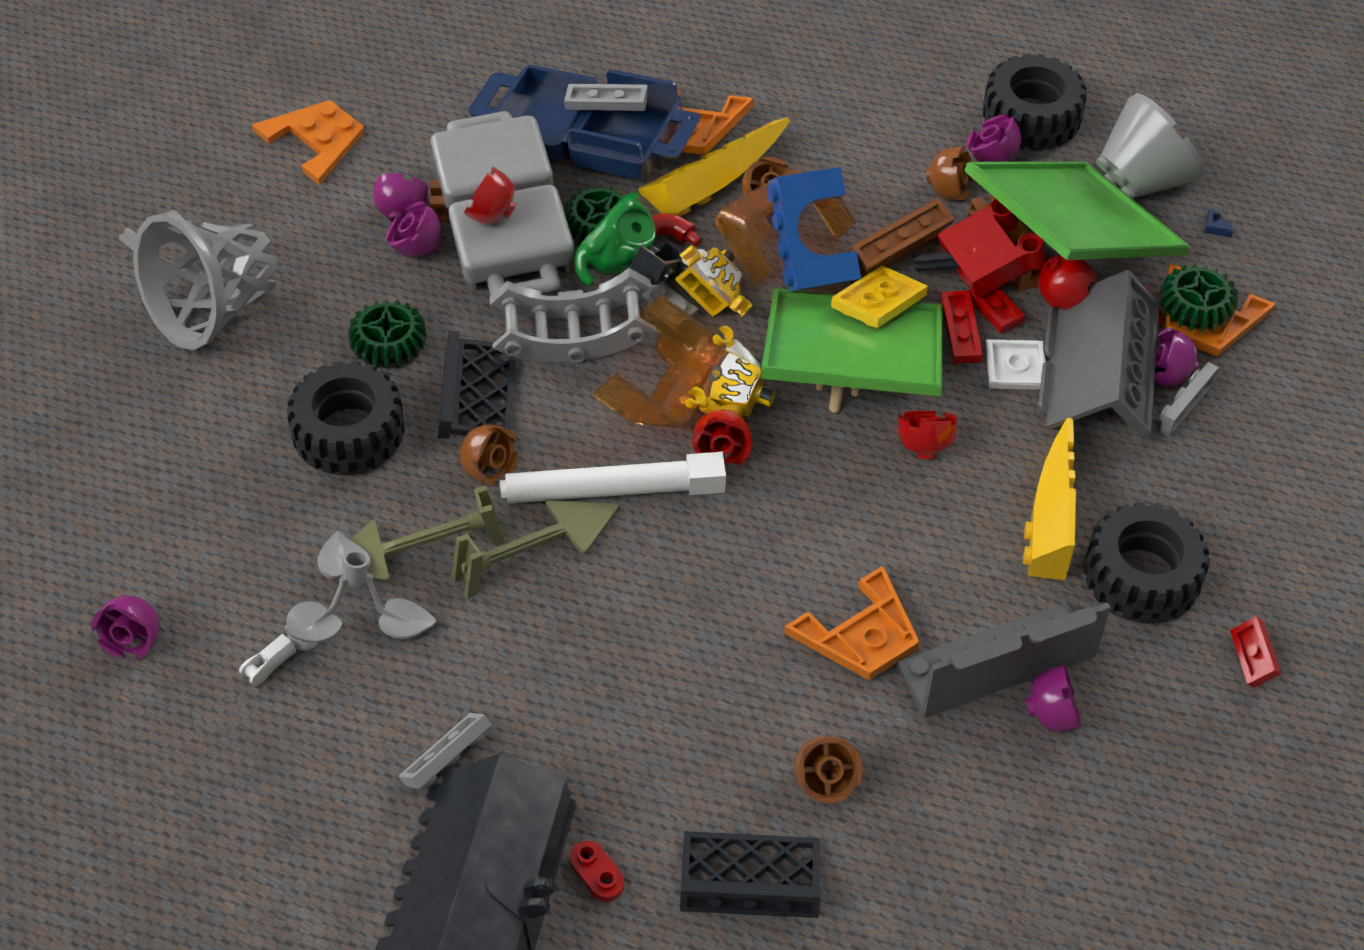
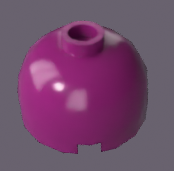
(996, 141)
(395, 194)
(416, 232)
(1176, 356)
(122, 621)
(1054, 700)

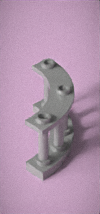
(571, 305)

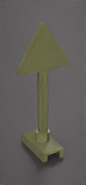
(577, 520)
(370, 539)

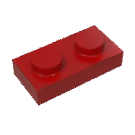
(999, 310)
(1255, 652)

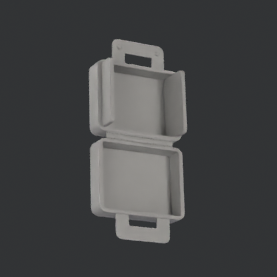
(537, 230)

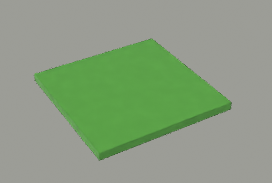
(1076, 210)
(824, 347)

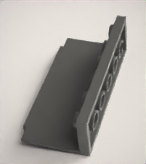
(1102, 355)
(1002, 656)

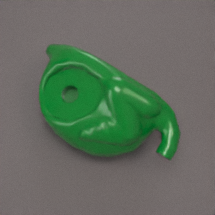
(616, 239)

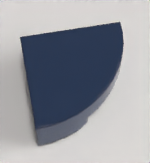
(1217, 225)

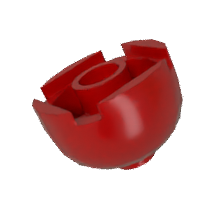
(492, 199)
(1065, 281)
(723, 432)
(926, 432)

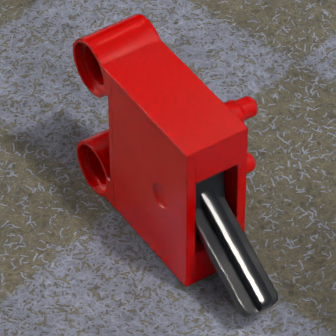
(983, 250)

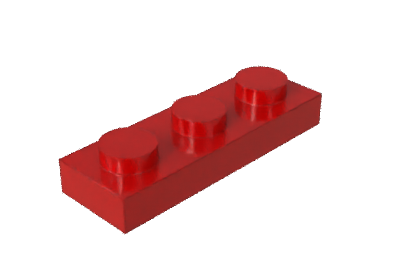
(961, 327)

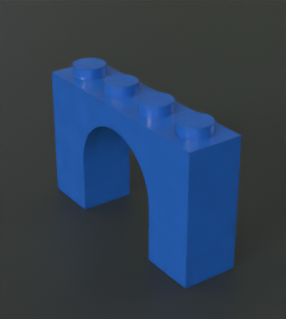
(803, 267)

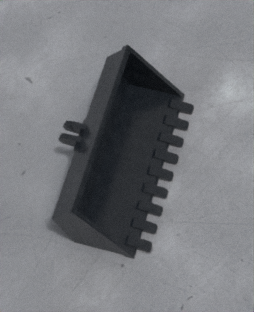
(483, 860)

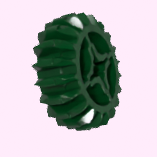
(592, 206)
(1198, 298)
(387, 333)

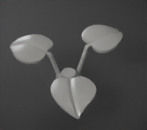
(344, 559)

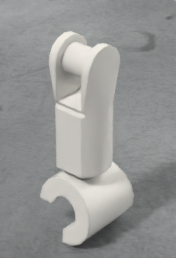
(272, 657)

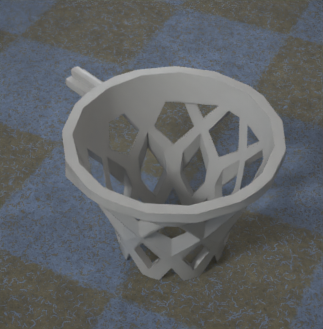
(155, 272)

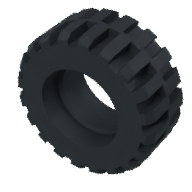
(1042, 80)
(346, 446)
(1142, 593)

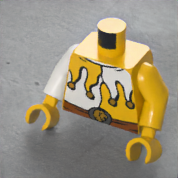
(713, 280)
(733, 380)

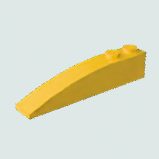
(715, 170)
(1053, 513)

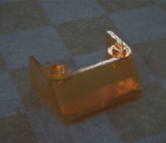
(746, 227)
(691, 357)

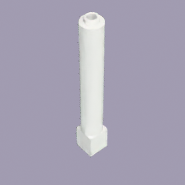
(698, 474)

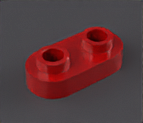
(595, 869)

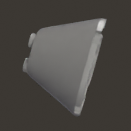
(1147, 152)

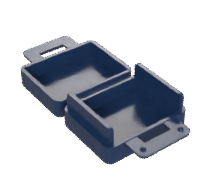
(596, 139)

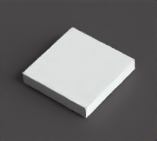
(1014, 363)

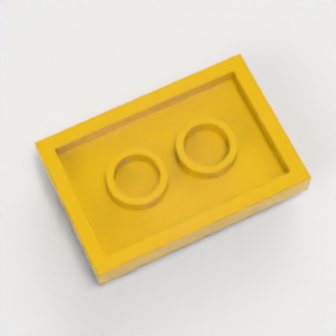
(879, 296)

